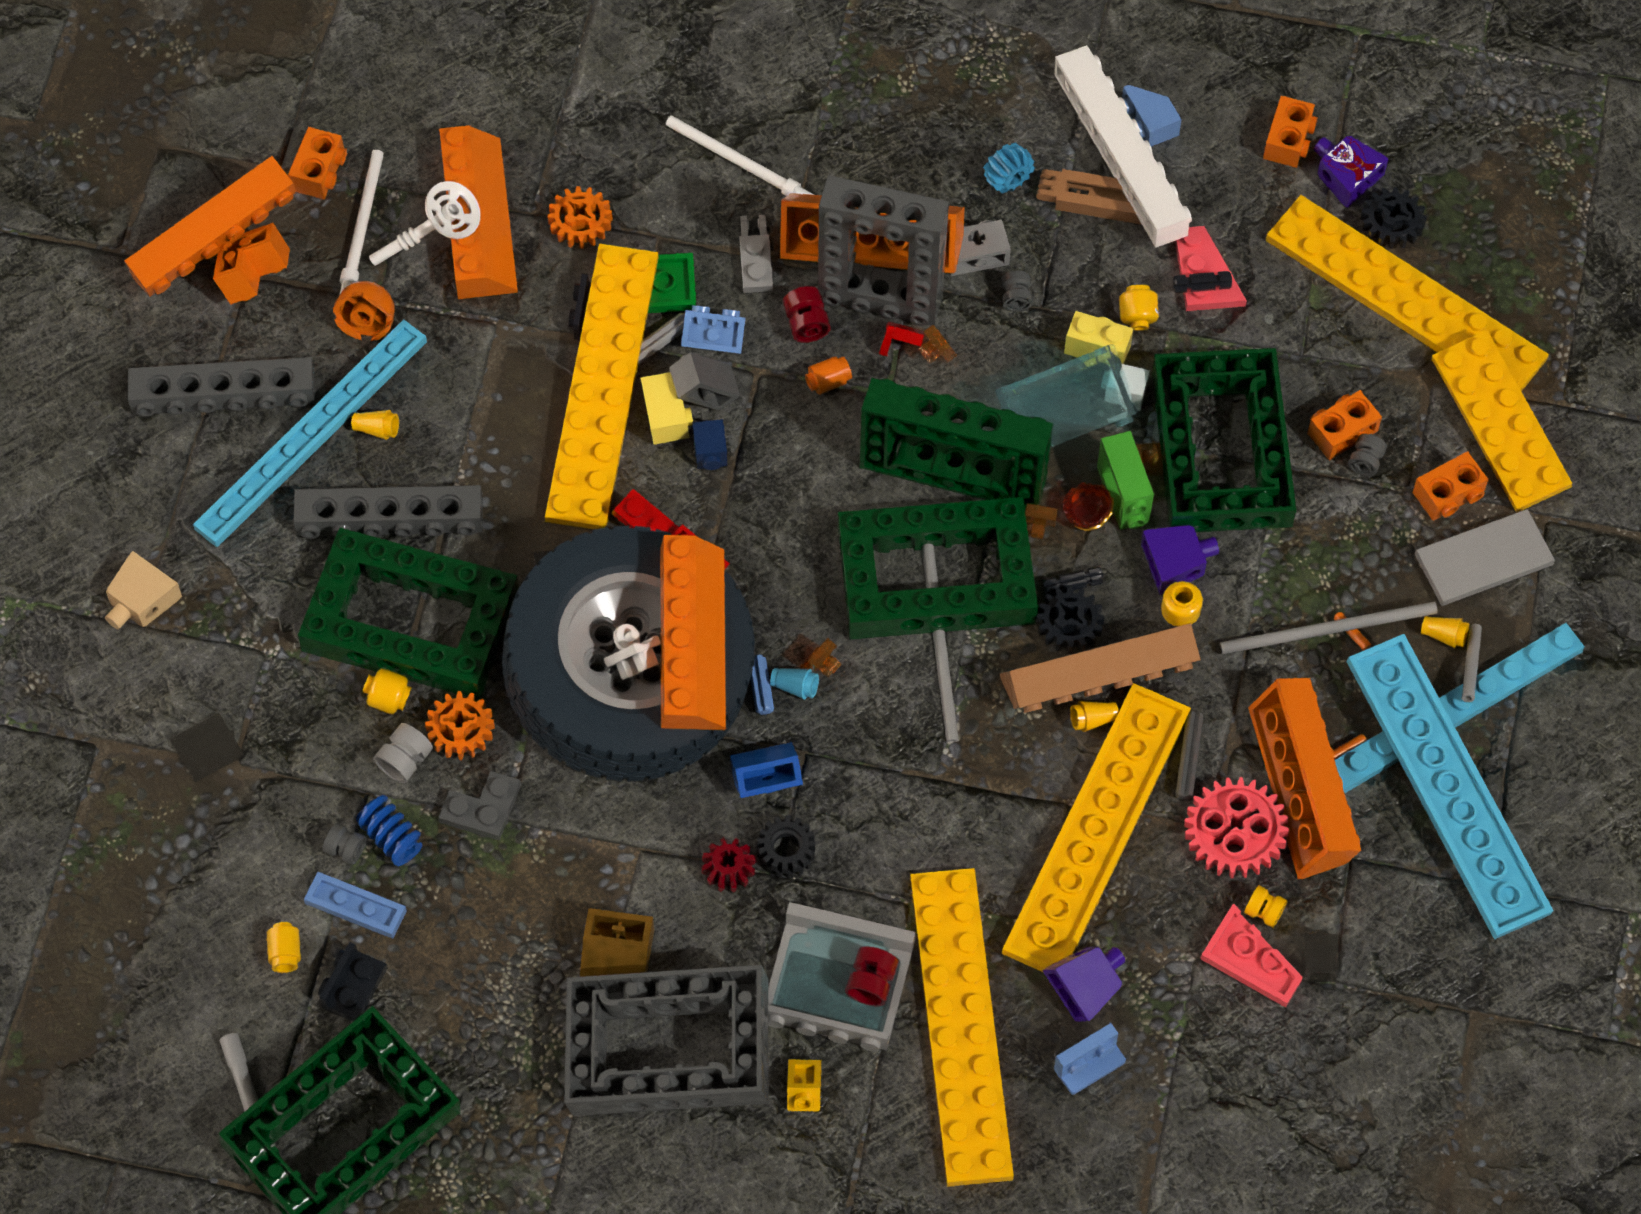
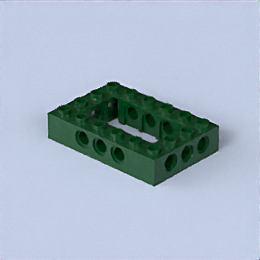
(1224, 373)
(898, 434)
(941, 608)
(333, 636)
(363, 1042)

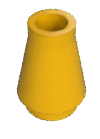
(377, 423)
(1446, 630)
(1092, 714)

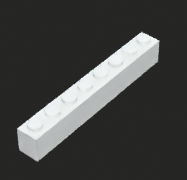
(1122, 146)

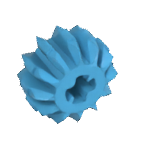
(1008, 167)

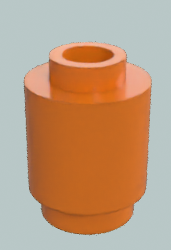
(828, 375)

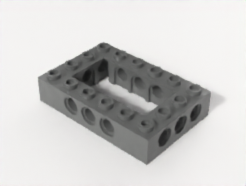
(854, 207)
(601, 998)

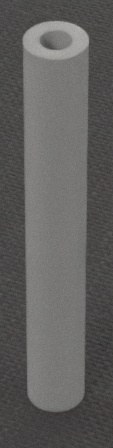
(1471, 663)

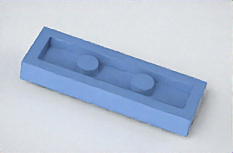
(355, 905)

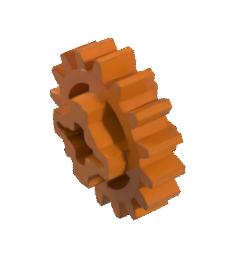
(580, 217)
(474, 727)

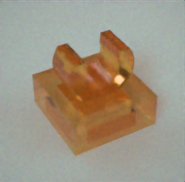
(936, 346)
(1151, 458)
(1040, 517)
(821, 659)

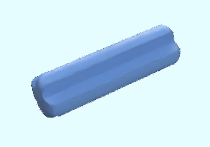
(761, 686)

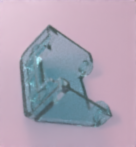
(1075, 395)

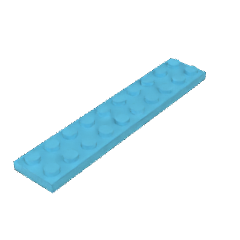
(1449, 786)

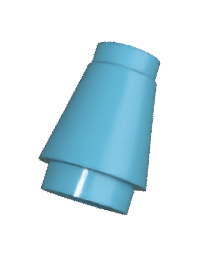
(797, 682)

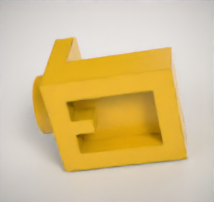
(804, 1085)

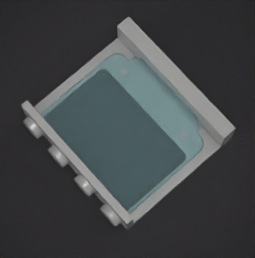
(814, 971)

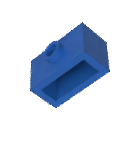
(766, 770)

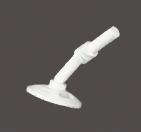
(444, 216)

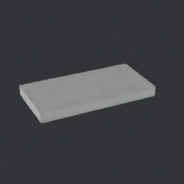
(1484, 557)

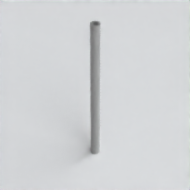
(1328, 627)
(941, 652)

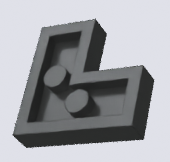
(483, 815)

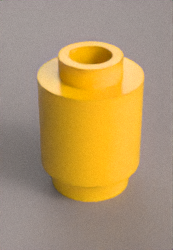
(283, 947)

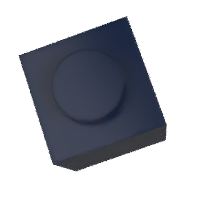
(710, 444)

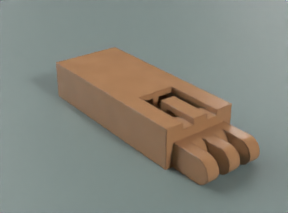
(1103, 200)

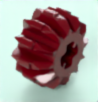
(728, 875)

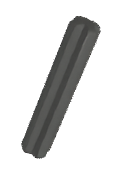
(1189, 755)

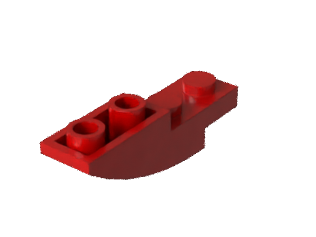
(637, 511)

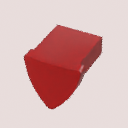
(900, 333)

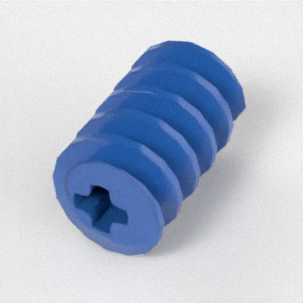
(389, 831)

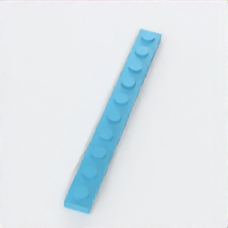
(309, 433)
(1491, 687)

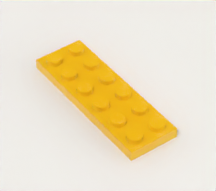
(1501, 421)

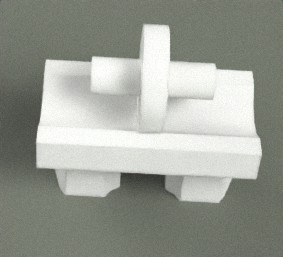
(633, 655)

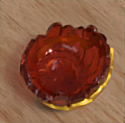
(1088, 506)

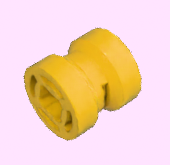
(1272, 909)

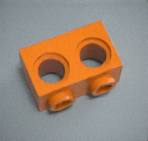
(1288, 131)
(312, 162)
(1346, 426)
(1446, 481)

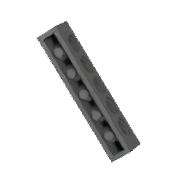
(208, 377)
(374, 502)

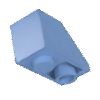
(1153, 113)

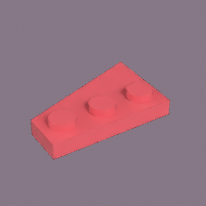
(1200, 255)
(1248, 957)

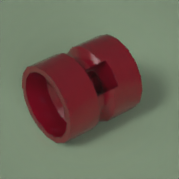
(806, 314)
(873, 972)

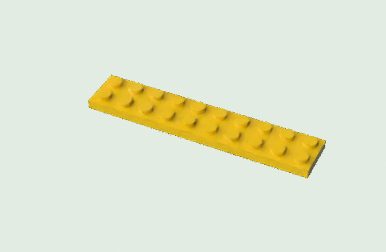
(1394, 287)
(602, 387)
(1096, 829)
(961, 1028)

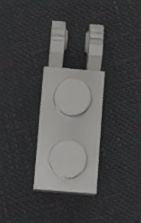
(755, 257)

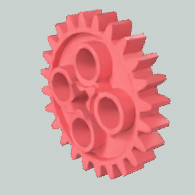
(1217, 808)

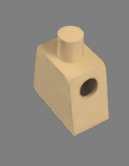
(140, 593)

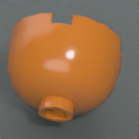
(364, 310)

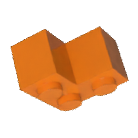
(247, 259)

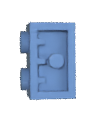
(713, 331)
(1089, 1060)

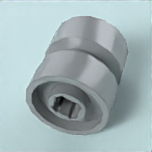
(400, 756)

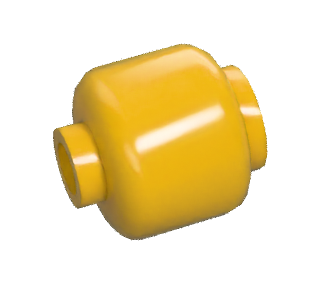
(1138, 307)
(1181, 603)
(387, 691)

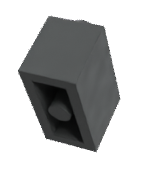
(704, 381)

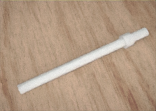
(787, 186)
(350, 274)

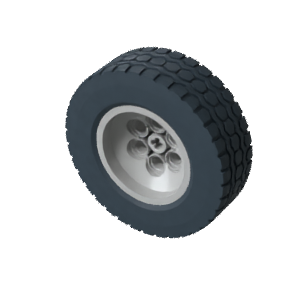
(551, 643)

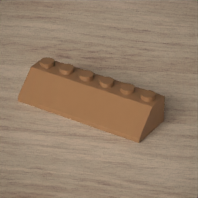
(1100, 667)

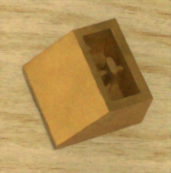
(616, 943)

